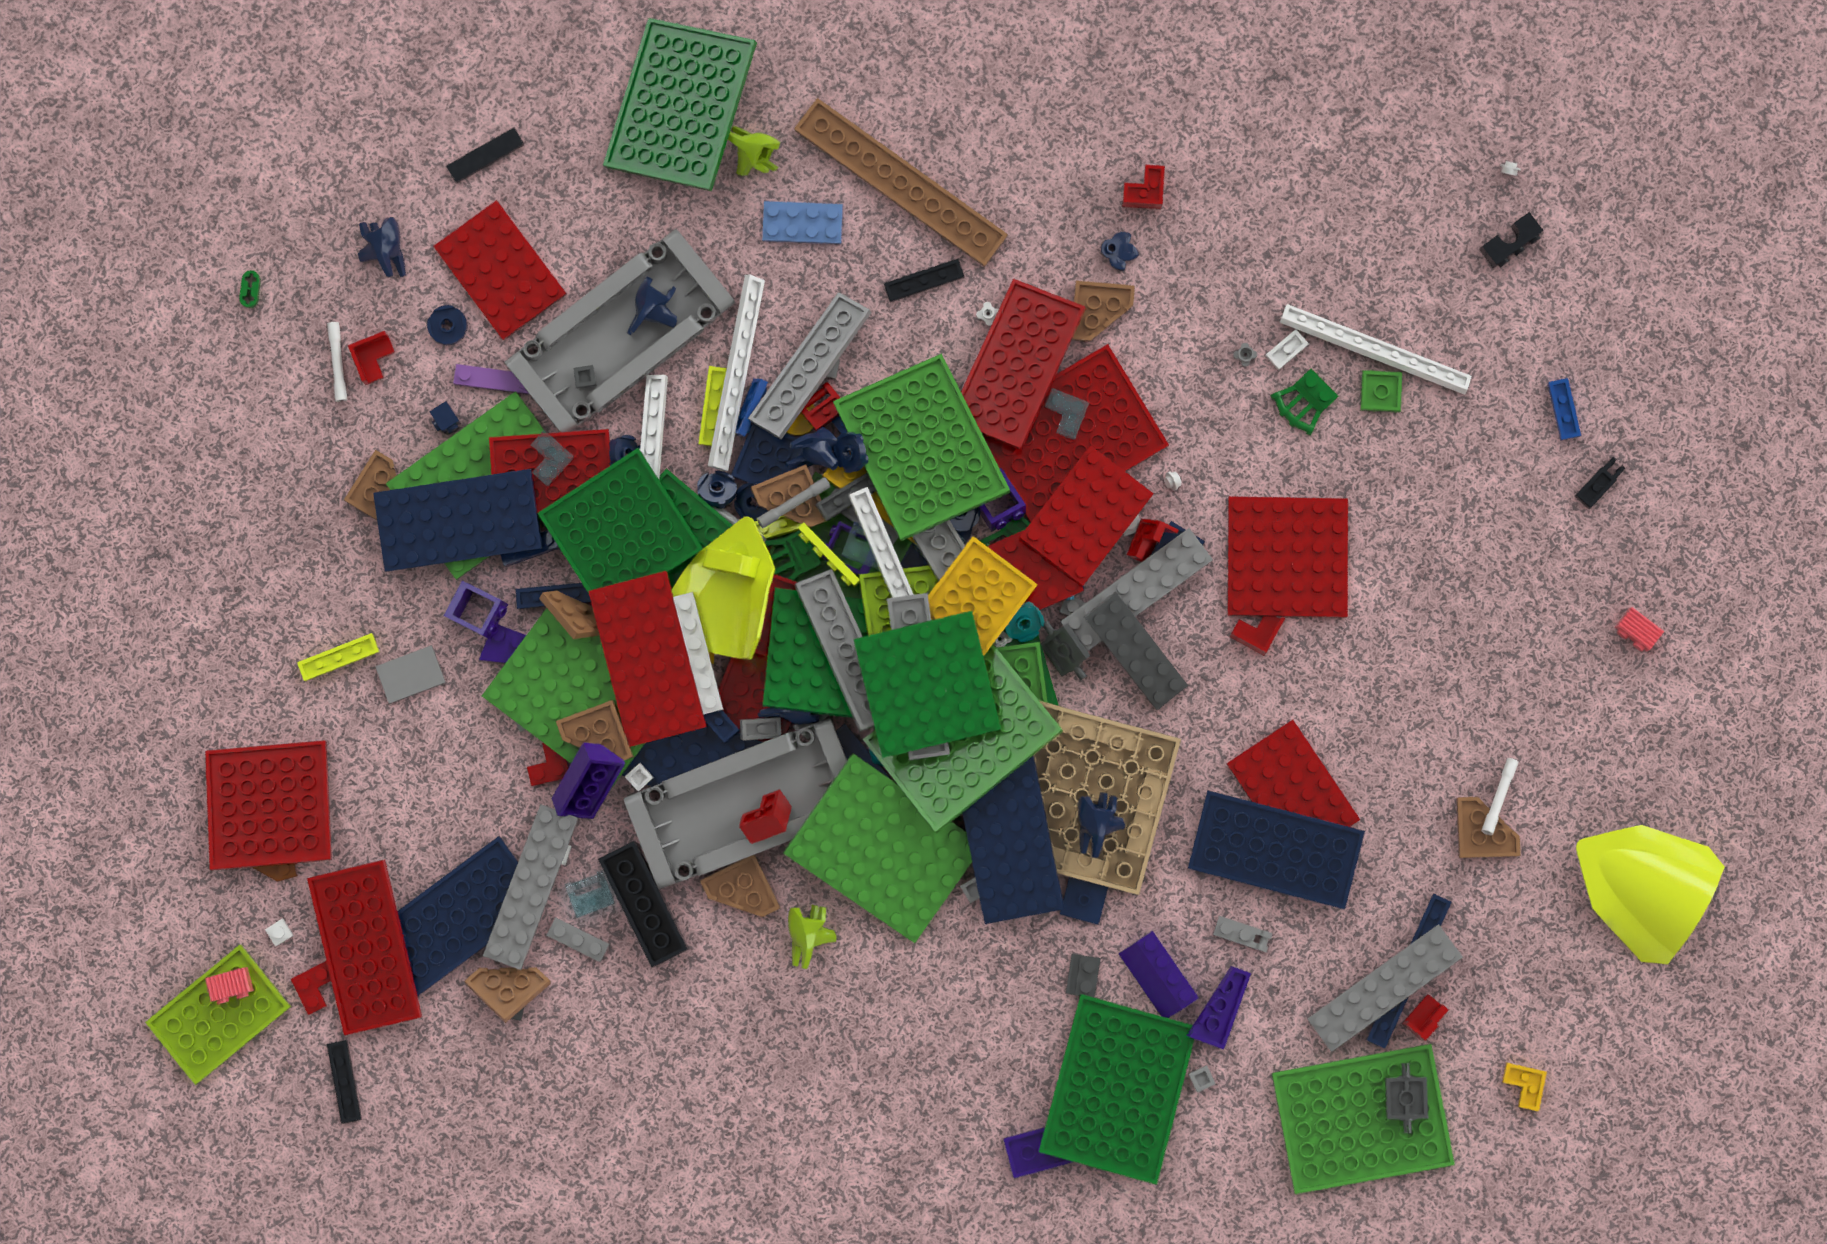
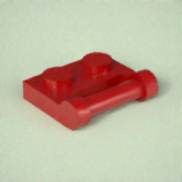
(825, 411)

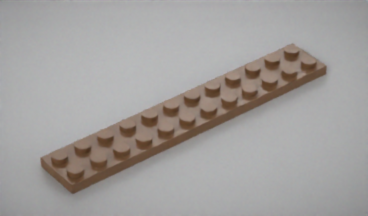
(901, 182)

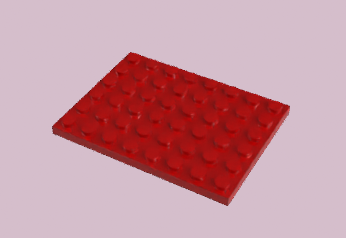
(1113, 424)

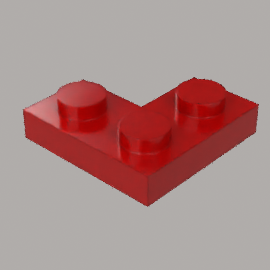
(550, 771)
(308, 985)

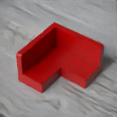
(1148, 194)
(367, 352)
(1146, 536)
(1257, 638)
(768, 819)
(1424, 1017)

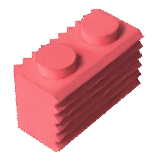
(1638, 629)
(229, 984)

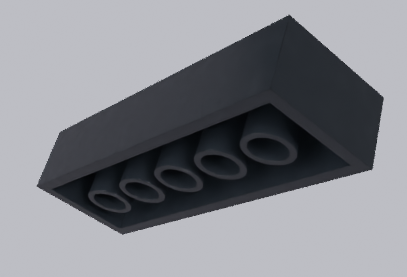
(643, 904)

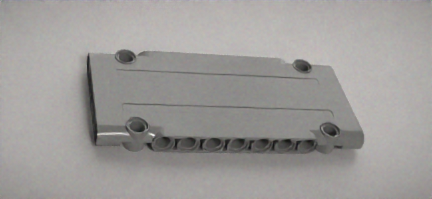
(597, 328)
(702, 809)

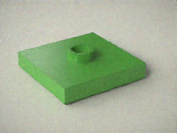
(1381, 391)

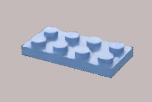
(802, 222)

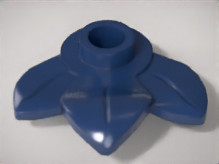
(1122, 251)

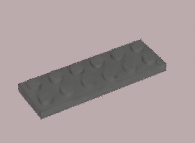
(1136, 651)

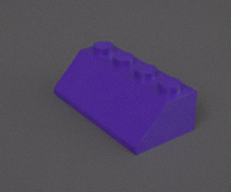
(587, 781)
(1158, 975)

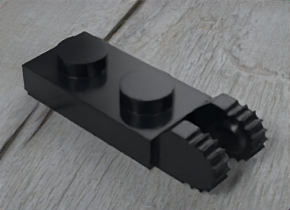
(1598, 484)

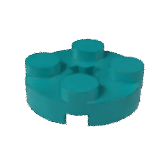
(1033, 624)

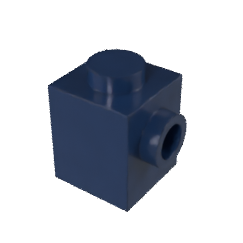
(445, 418)

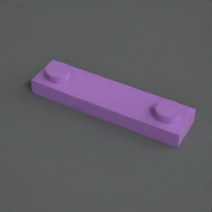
(487, 379)

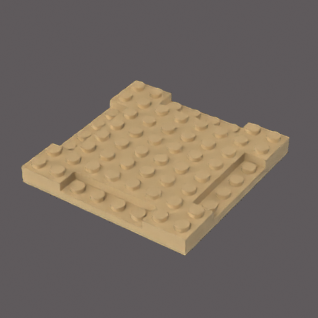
(1111, 759)

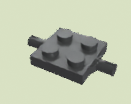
(1064, 650)
(1406, 1098)

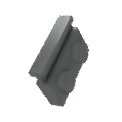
(1083, 975)

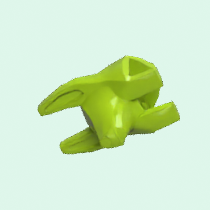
(753, 150)
(808, 933)

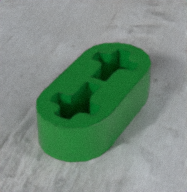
(255, 289)

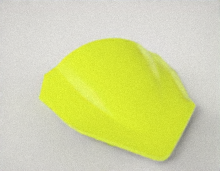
(731, 589)
(1649, 887)

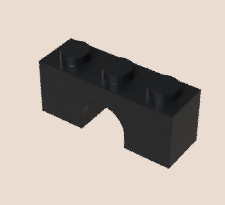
(1498, 251)

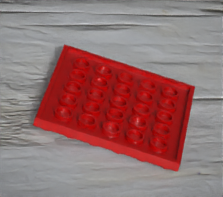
(1287, 557)
(268, 805)

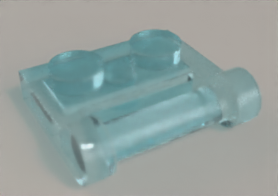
(859, 550)
(592, 900)

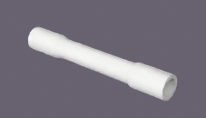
(339, 383)
(1492, 817)

